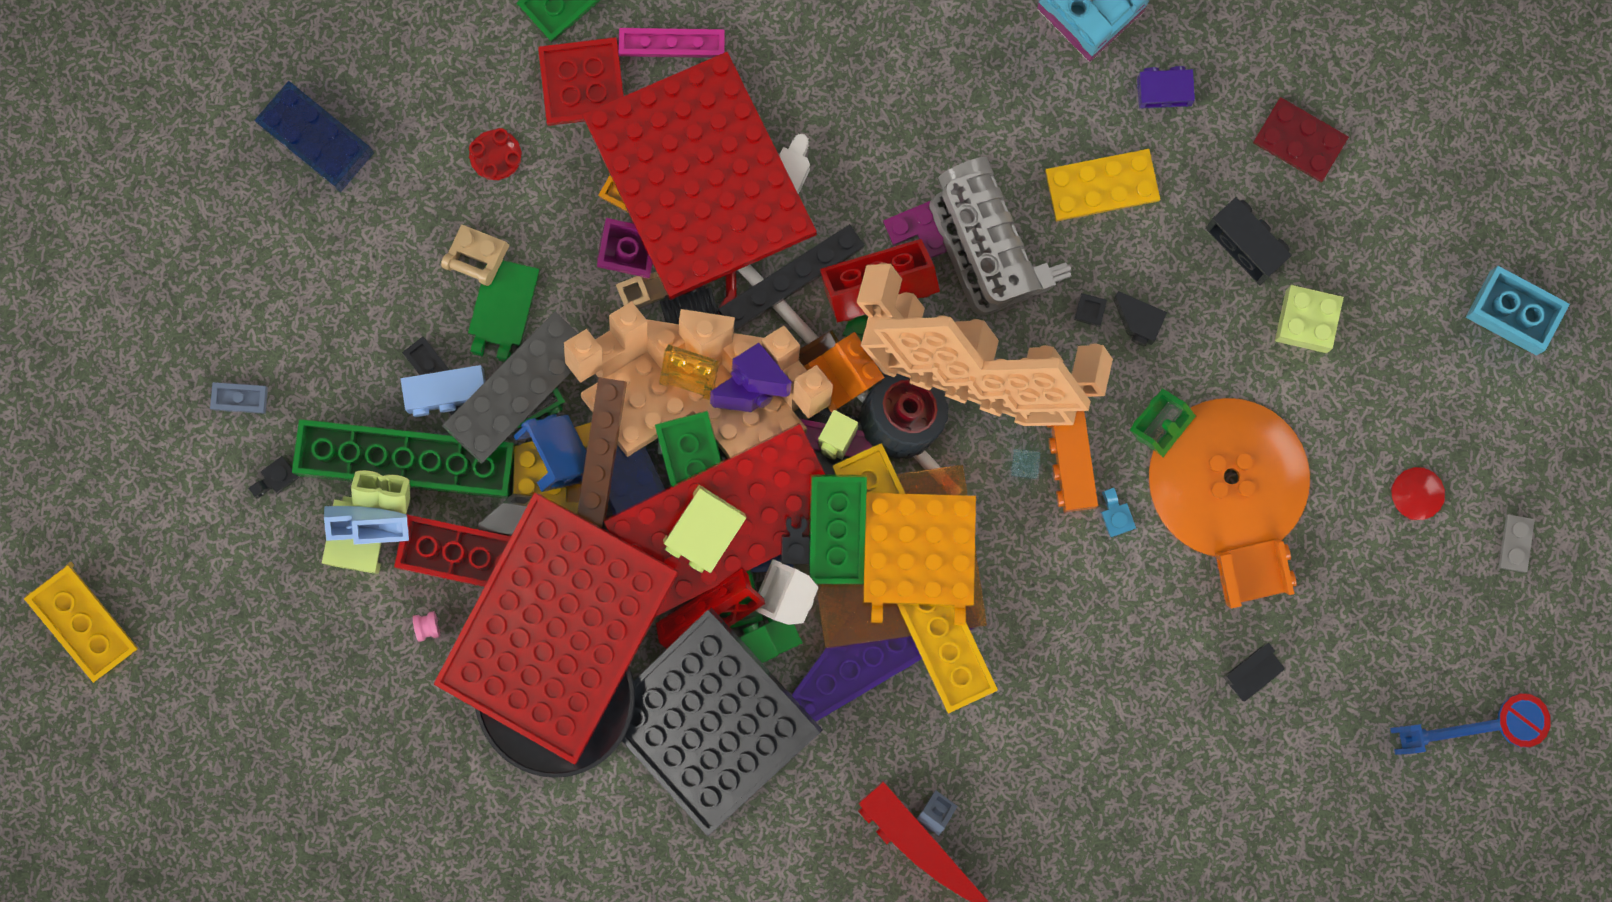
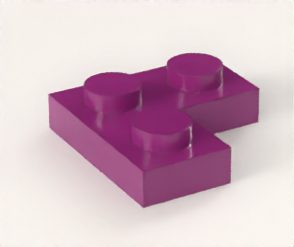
(915, 223)

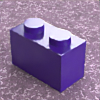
(1165, 88)

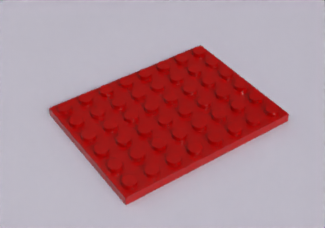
(699, 175)
(555, 628)

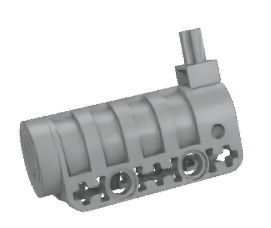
(988, 240)

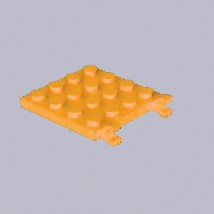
(919, 551)

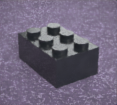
(1248, 240)

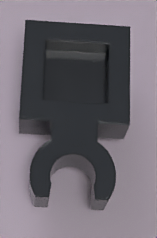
(795, 546)

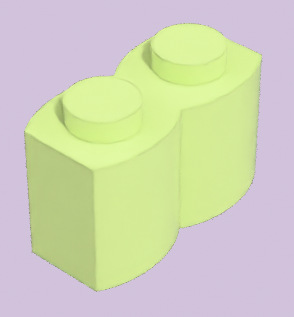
(380, 491)

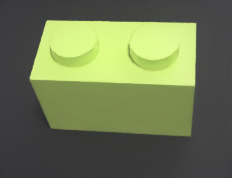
(837, 435)

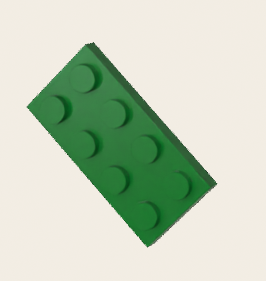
(837, 529)

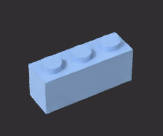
(441, 390)

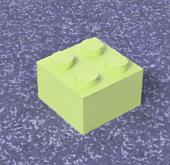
(1309, 319)

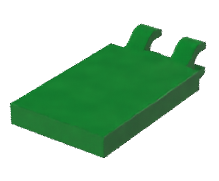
(555, 16)
(503, 309)

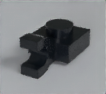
(276, 476)

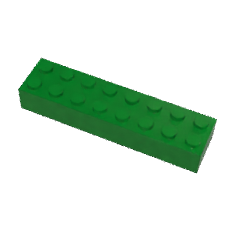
(425, 459)

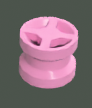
(426, 626)

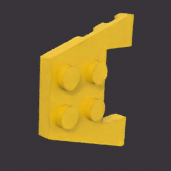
(530, 469)

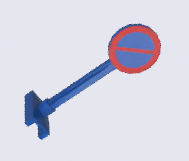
(1520, 720)

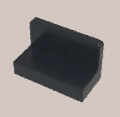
(1254, 672)

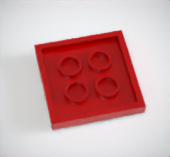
(579, 78)

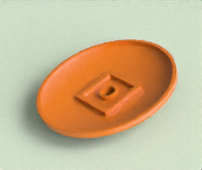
(1222, 516)

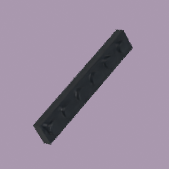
(792, 277)

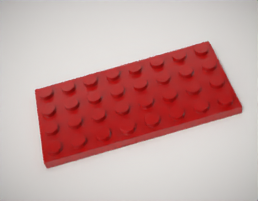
(761, 481)

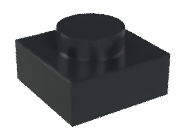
(1090, 310)

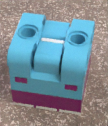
(1091, 23)

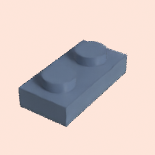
(239, 398)
(936, 813)

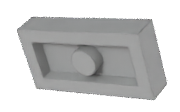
(1516, 543)

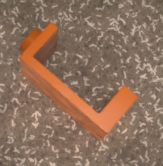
(848, 370)
(1255, 572)

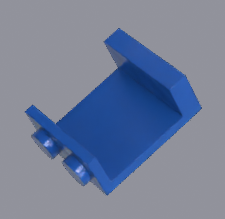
(558, 448)

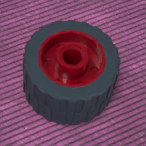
(903, 416)

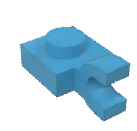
(1116, 518)

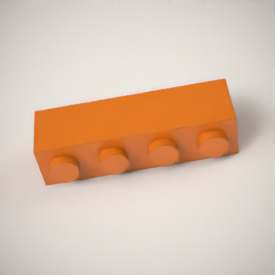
(1073, 465)

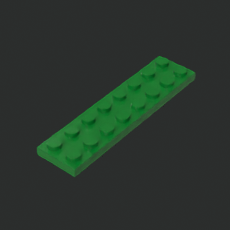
(687, 450)

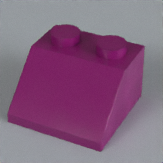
(623, 249)

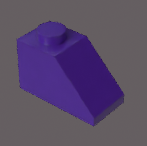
(760, 373)
(735, 397)

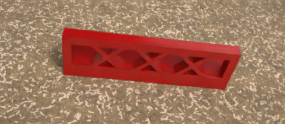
(721, 598)

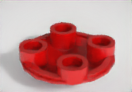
(495, 154)
(1418, 493)

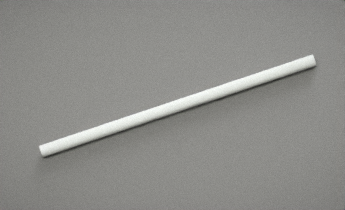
(808, 336)

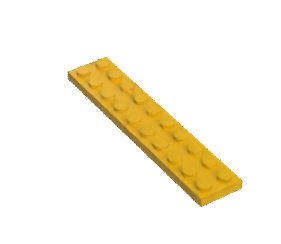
(945, 648)

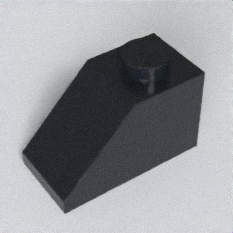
(1139, 318)

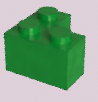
(770, 639)

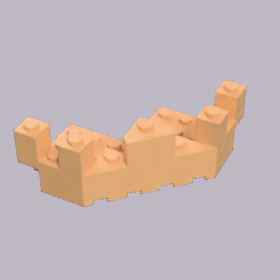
(635, 354)
(962, 355)

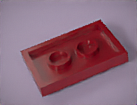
(1300, 139)

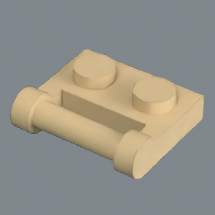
(478, 247)

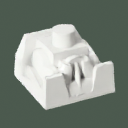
(786, 594)

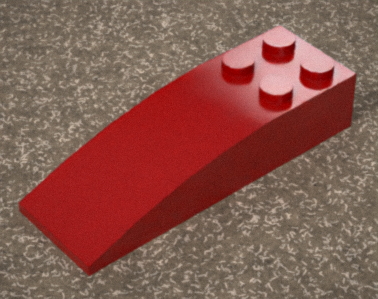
(914, 841)

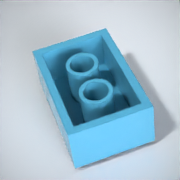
(1517, 310)

